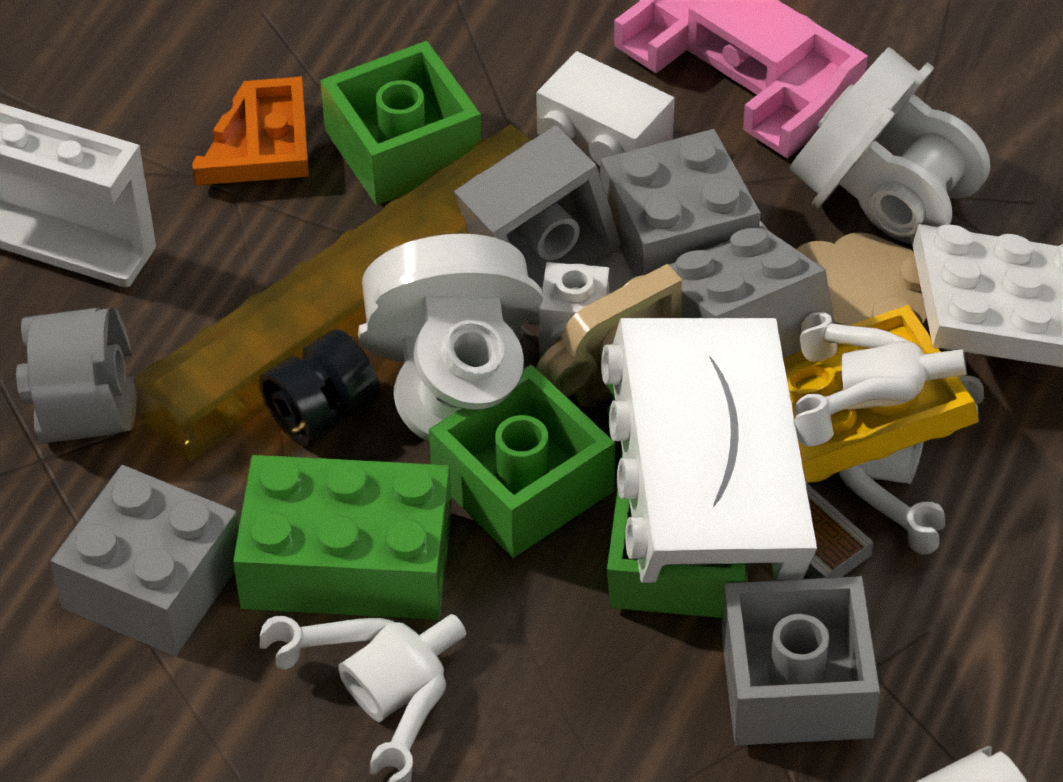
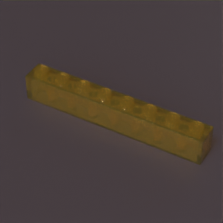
(214, 378)

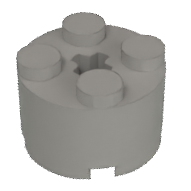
(77, 374)

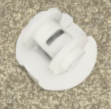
(934, 159)
(453, 319)

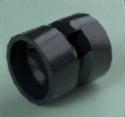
(326, 382)

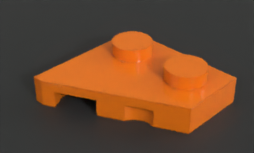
(259, 135)

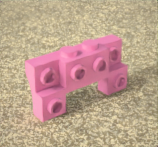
(759, 44)

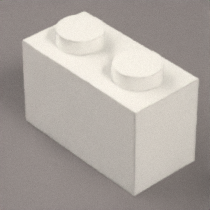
(603, 108)

